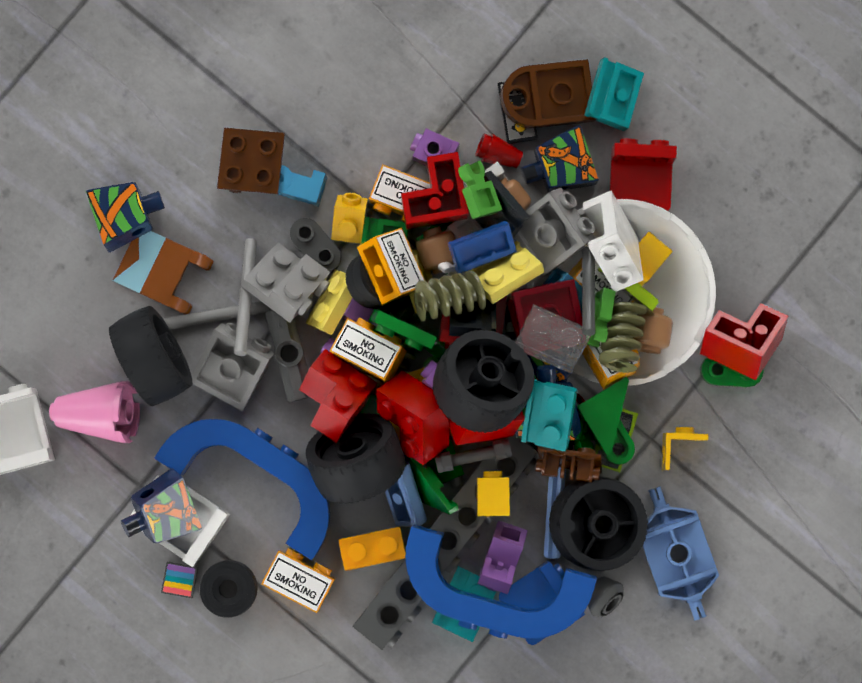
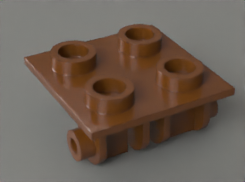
(250, 161)
(583, 460)

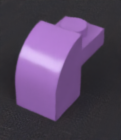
(502, 557)

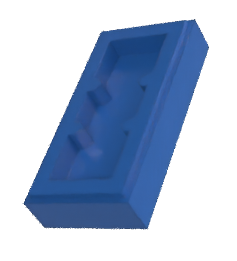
(482, 247)

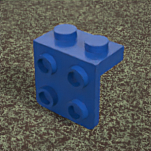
(536, 590)

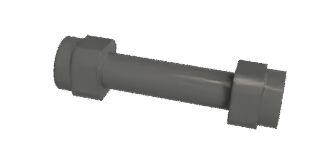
(499, 449)

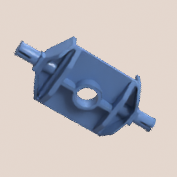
(697, 572)

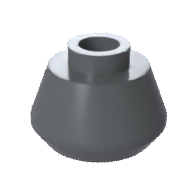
(605, 596)

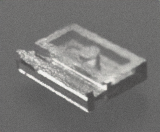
(552, 339)

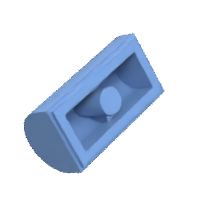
(405, 500)

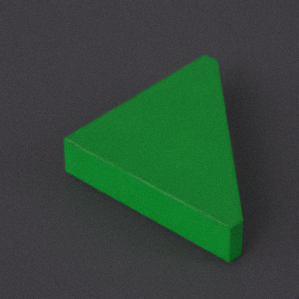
(604, 412)
(429, 488)

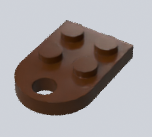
(552, 94)

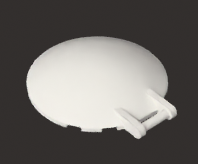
(681, 285)

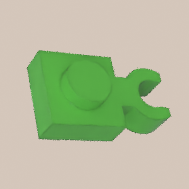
(479, 195)
(603, 314)

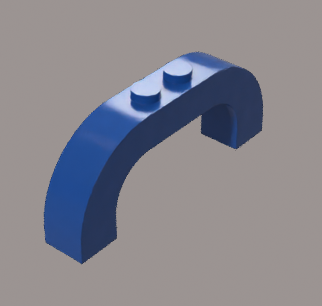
(195, 437)
(475, 610)

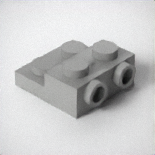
(555, 230)
(286, 282)
(229, 375)

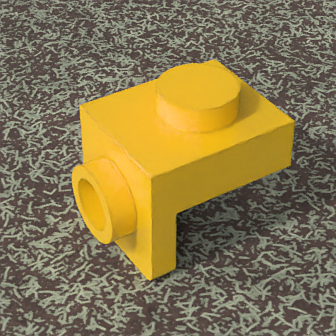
(349, 218)

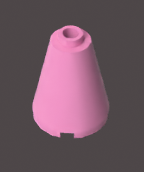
(99, 412)

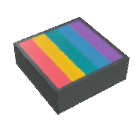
(179, 580)

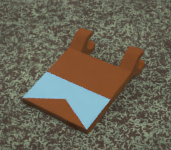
(155, 268)

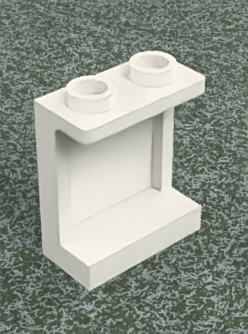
(617, 243)
(22, 430)
(194, 545)

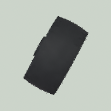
(150, 356)
(483, 381)
(361, 462)
(575, 517)

